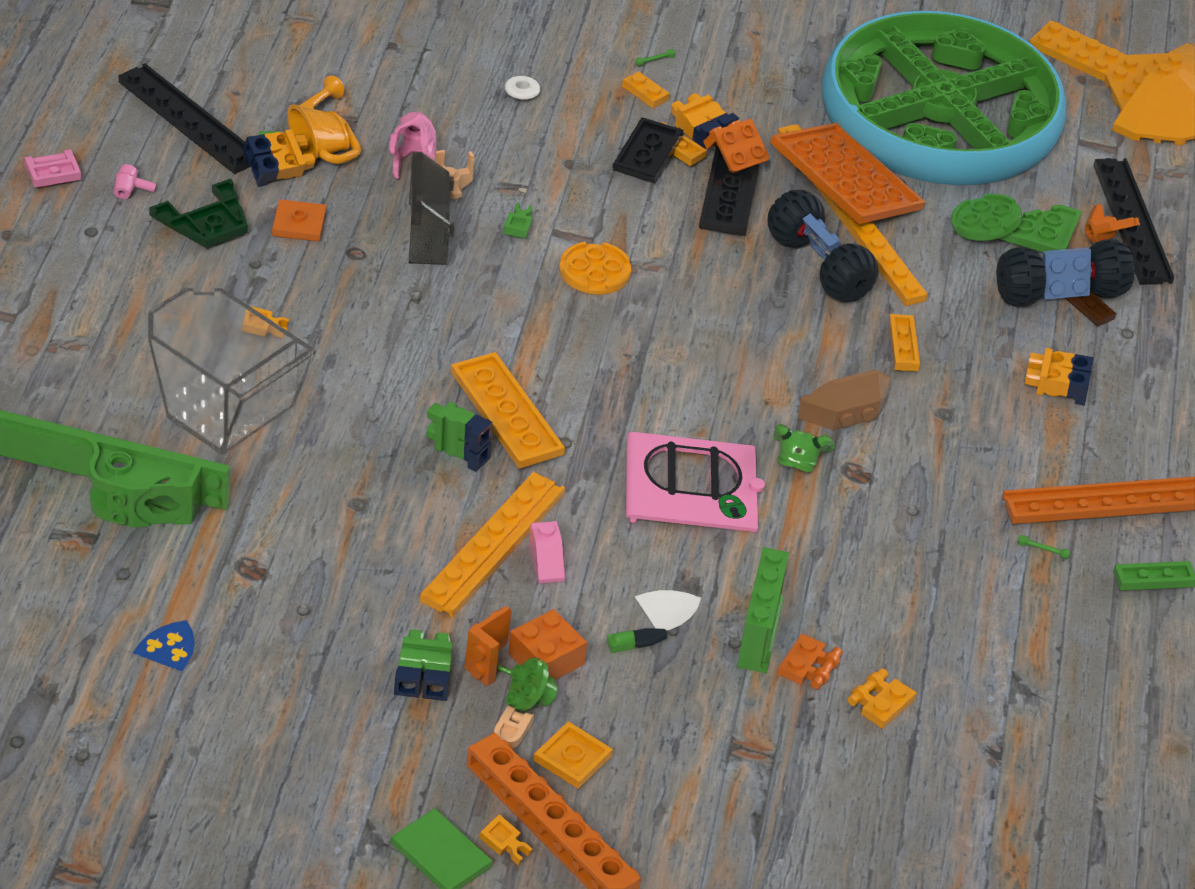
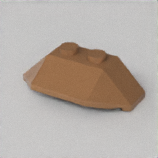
(846, 400)

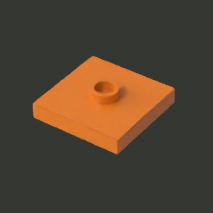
(299, 220)

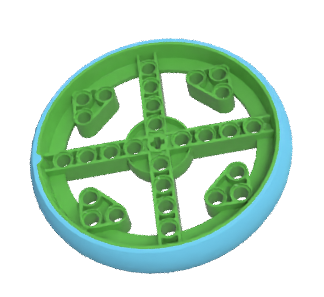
(945, 97)

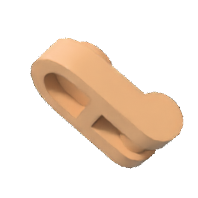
(513, 726)

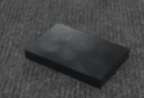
(648, 150)

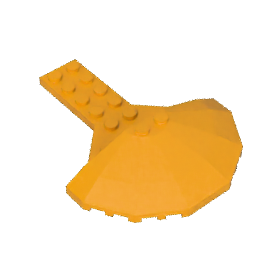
(1149, 89)

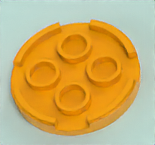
(595, 268)

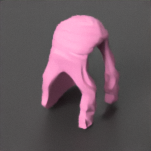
(418, 136)

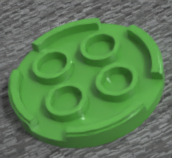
(986, 217)

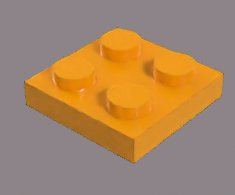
(573, 755)

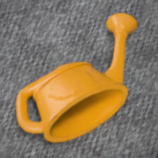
(324, 130)

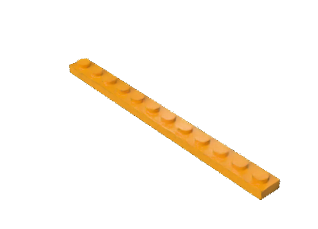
(888, 261)

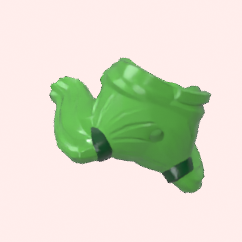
(808, 443)

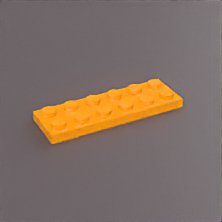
(505, 403)

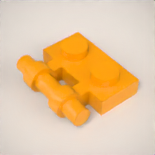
(889, 701)

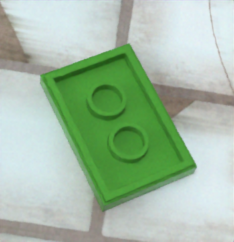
(441, 851)

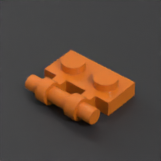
(803, 657)

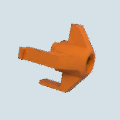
(1105, 227)

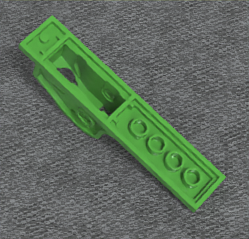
(125, 493)

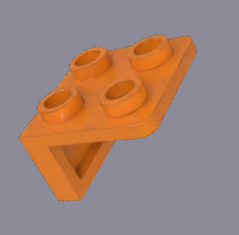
(738, 144)
(484, 645)

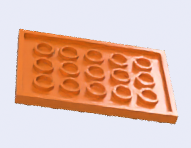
(847, 173)

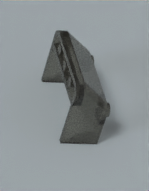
(429, 211)

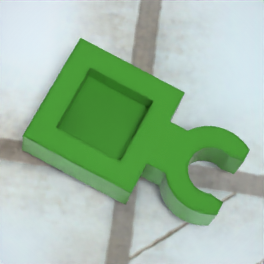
(519, 222)

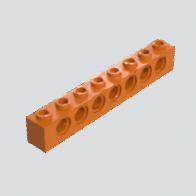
(549, 816)

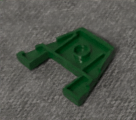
(209, 223)

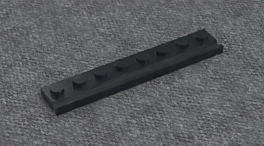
(186, 116)
(1127, 202)

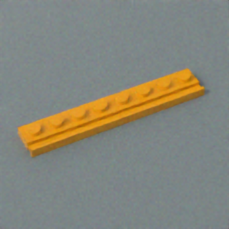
(491, 545)

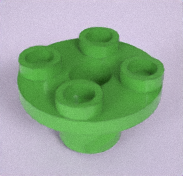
(531, 685)

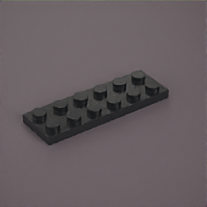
(728, 197)

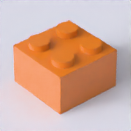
(550, 640)

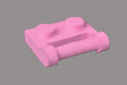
(52, 169)

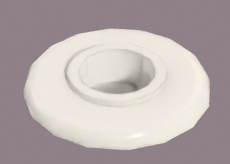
(522, 87)

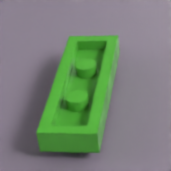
(1154, 575)

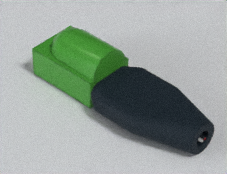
(637, 638)

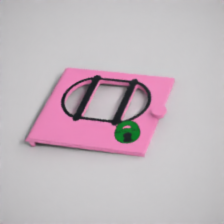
(653, 502)

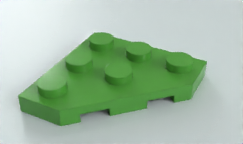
(1046, 229)

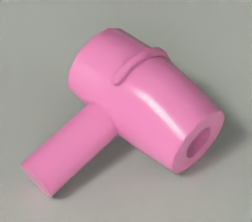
(127, 179)

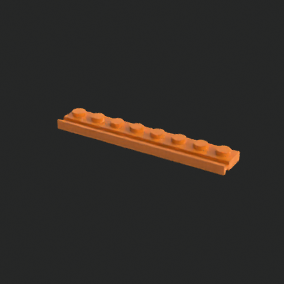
(1100, 500)

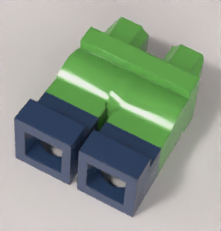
(460, 434)
(425, 657)

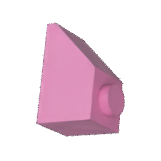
(547, 552)

